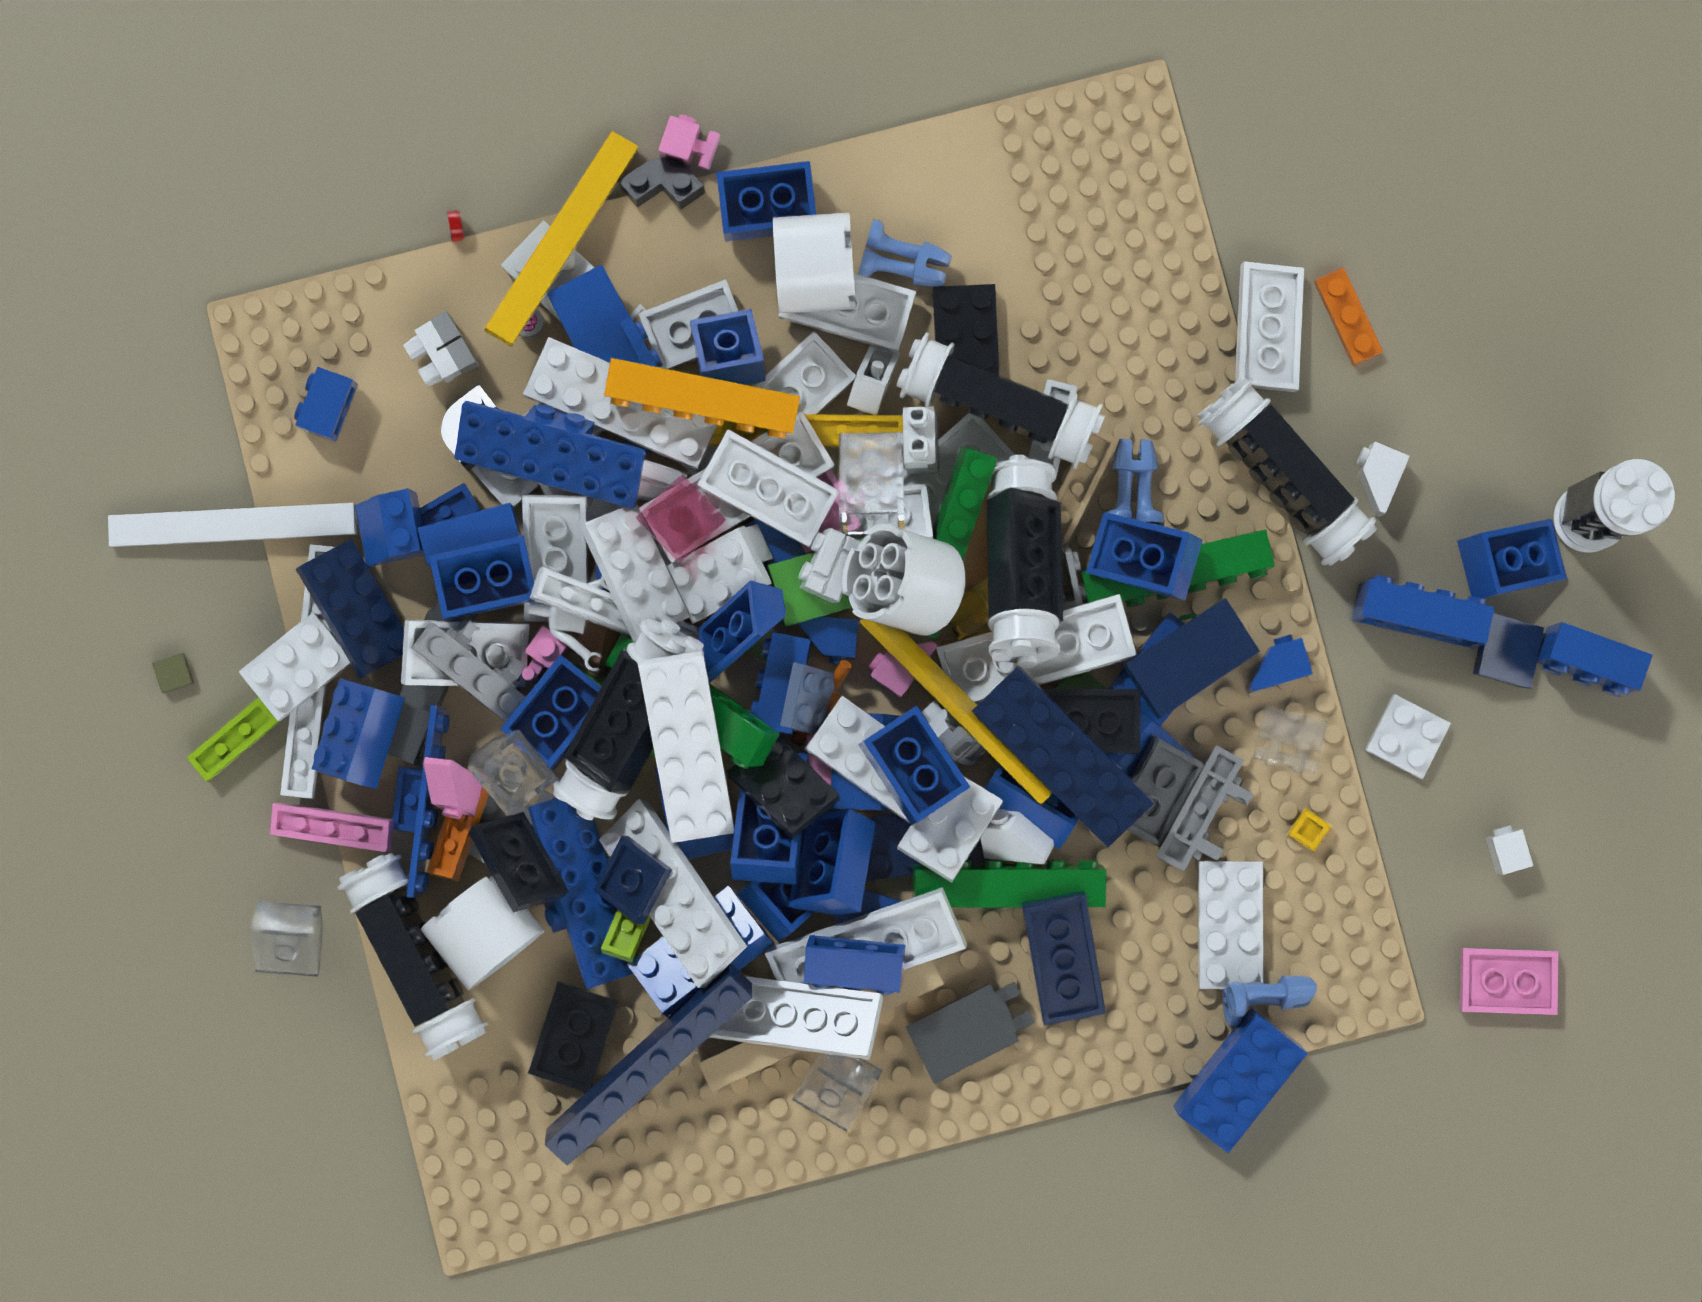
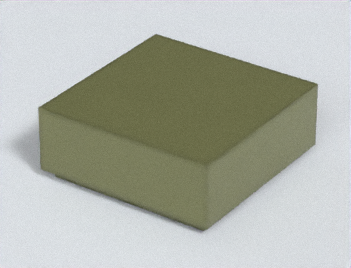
(173, 673)

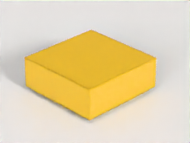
(1309, 830)

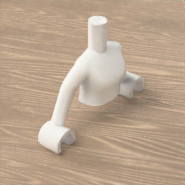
(564, 622)

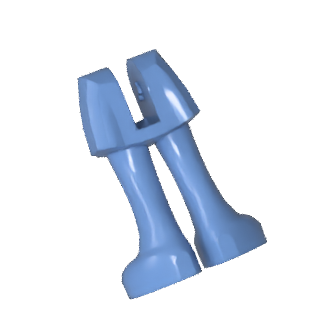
(918, 271)
(1143, 470)
(1288, 993)

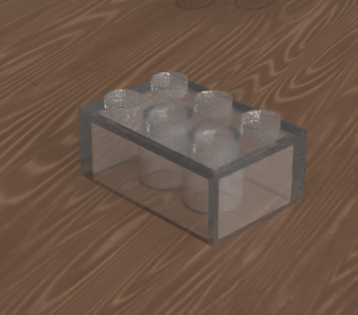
(871, 481)

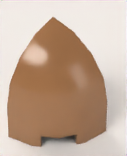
(598, 640)

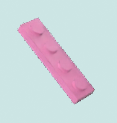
(332, 827)

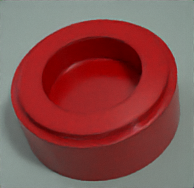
(455, 226)

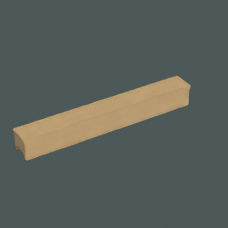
(749, 1058)

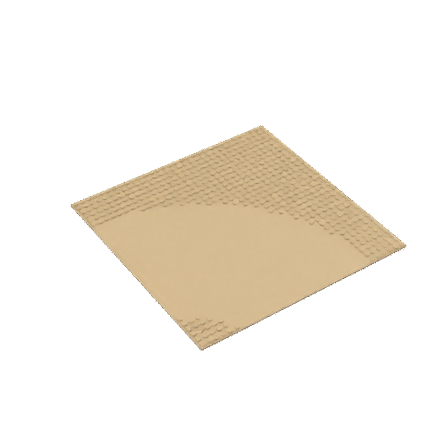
(1101, 283)

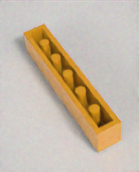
(701, 396)

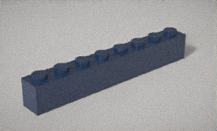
(647, 1064)

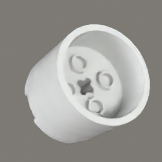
(813, 262)
(904, 580)
(480, 932)

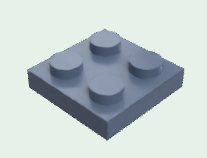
(807, 698)

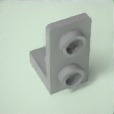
(1077, 590)

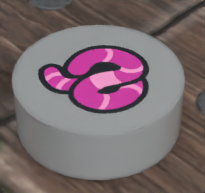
(534, 325)

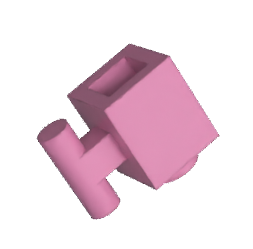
(682, 142)
(545, 651)

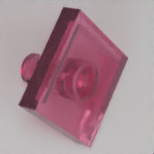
(680, 519)

